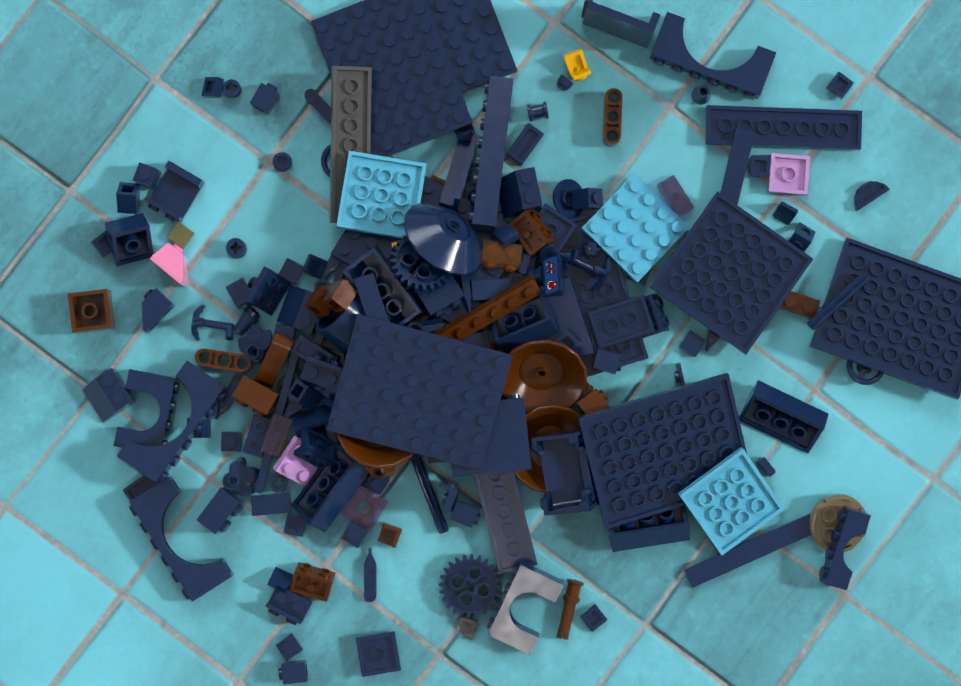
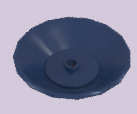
(443, 238)

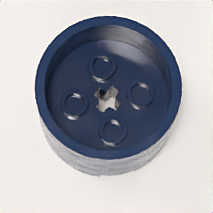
(339, 326)

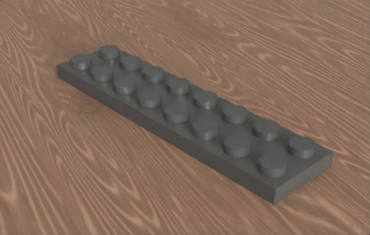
(348, 124)

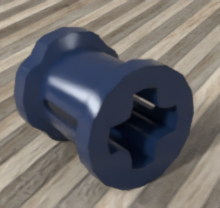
(537, 111)

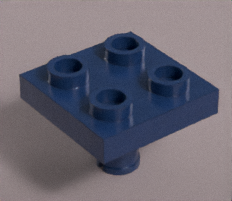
(267, 290)

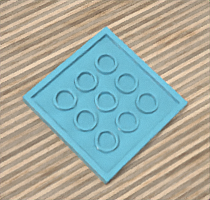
(379, 193)
(635, 228)
(731, 501)

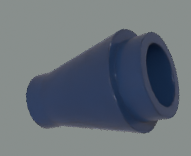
(698, 97)
(248, 317)

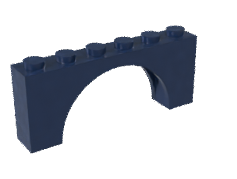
(672, 51)
(157, 460)
(193, 577)

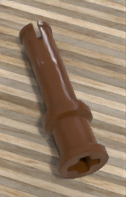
(571, 599)

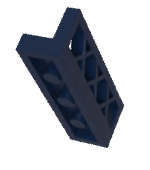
(458, 173)

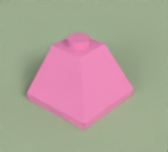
(172, 262)

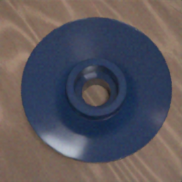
(563, 191)

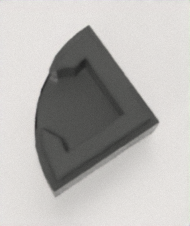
(467, 626)

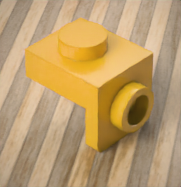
(576, 65)

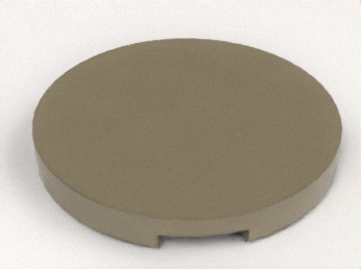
(824, 519)

